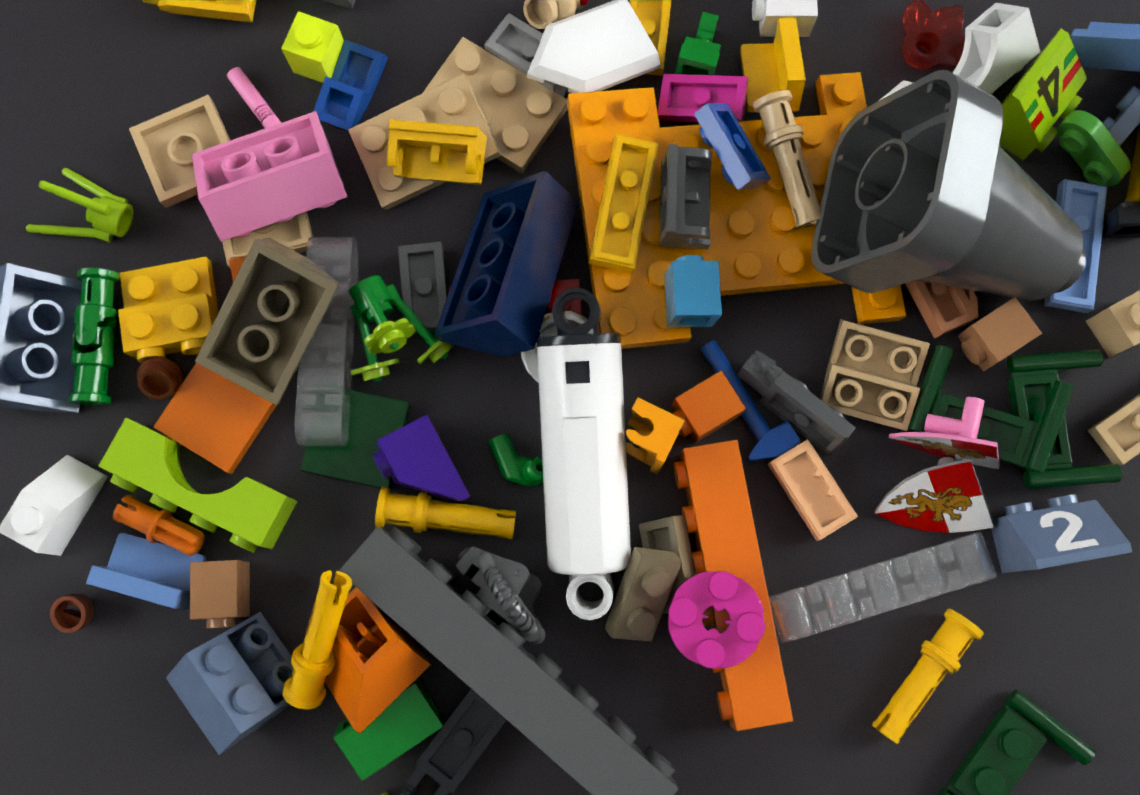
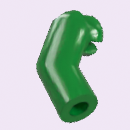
(513, 466)

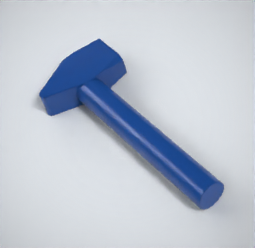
(770, 442)

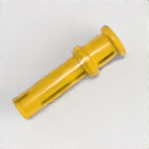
(425, 513)
(314, 657)
(938, 658)

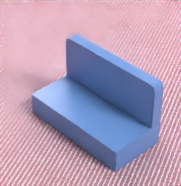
(1108, 46)
(146, 572)

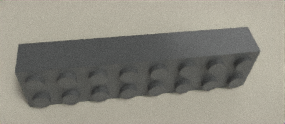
(502, 671)

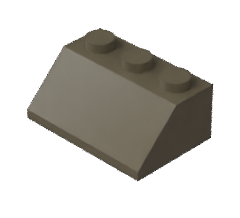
(268, 319)

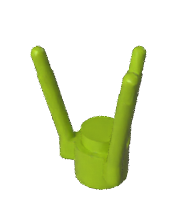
(108, 214)

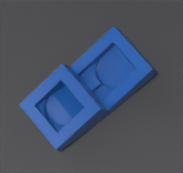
(350, 89)

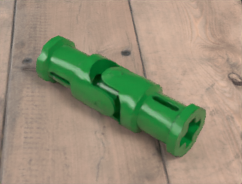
(94, 329)

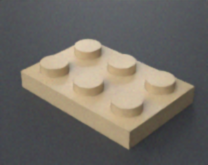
(445, 104)
(515, 107)

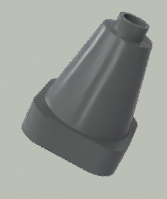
(938, 201)

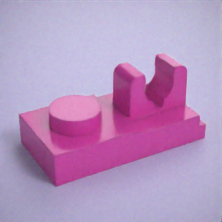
(686, 94)

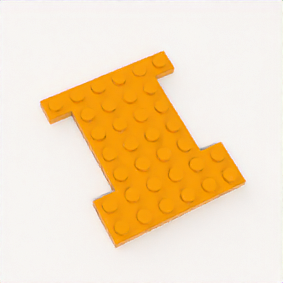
(749, 228)

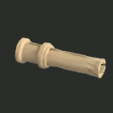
(784, 139)

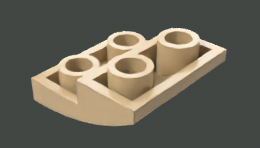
(874, 374)

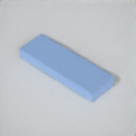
(1086, 207)

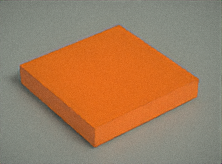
(214, 417)

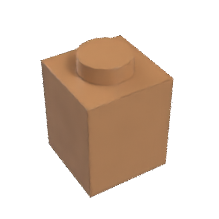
(998, 334)
(219, 592)

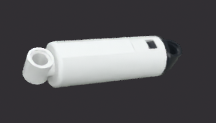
(584, 454)

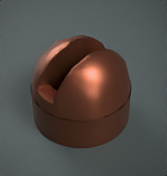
(71, 620)

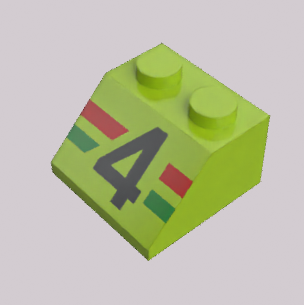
(1042, 97)

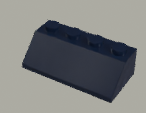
(509, 267)

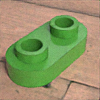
(1093, 148)

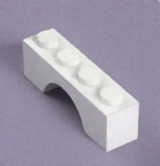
(995, 47)

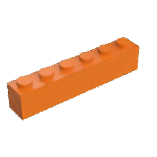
(728, 542)

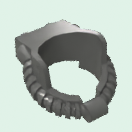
(505, 589)

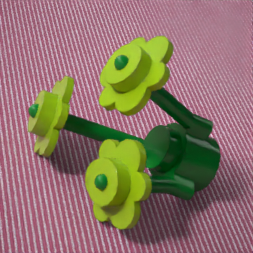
(374, 301)

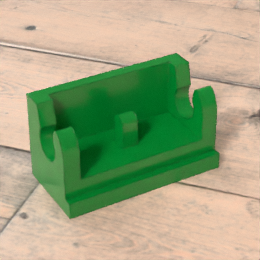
(396, 730)

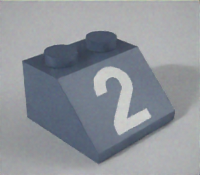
(1055, 535)

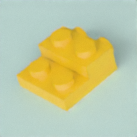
(167, 308)

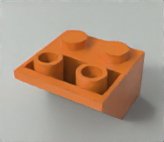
(371, 661)

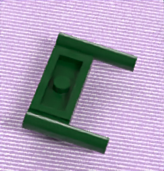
(1029, 393)
(1018, 439)
(1010, 747)

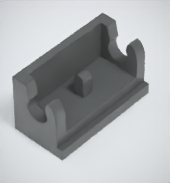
(685, 198)

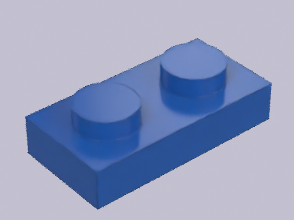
(725, 135)

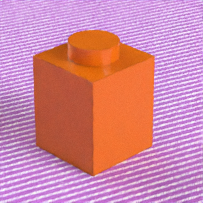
(707, 407)

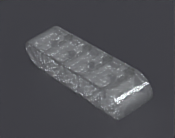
(327, 363)
(881, 587)

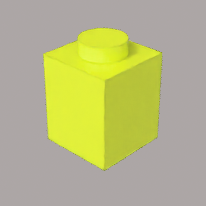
(313, 47)

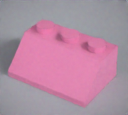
(267, 177)

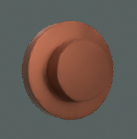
(159, 378)

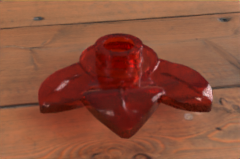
(934, 31)

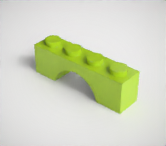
(153, 462)

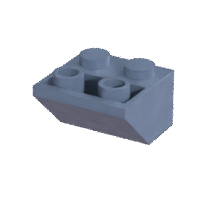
(234, 681)

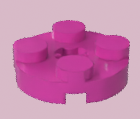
(722, 592)

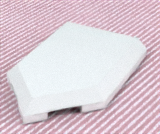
(594, 49)

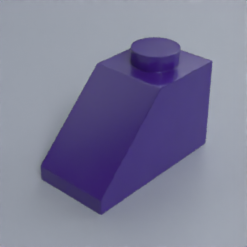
(419, 461)

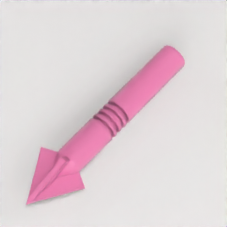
(252, 97)

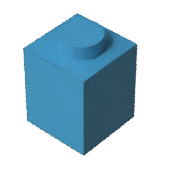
(692, 292)

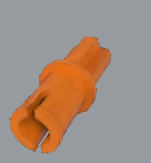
(159, 526)

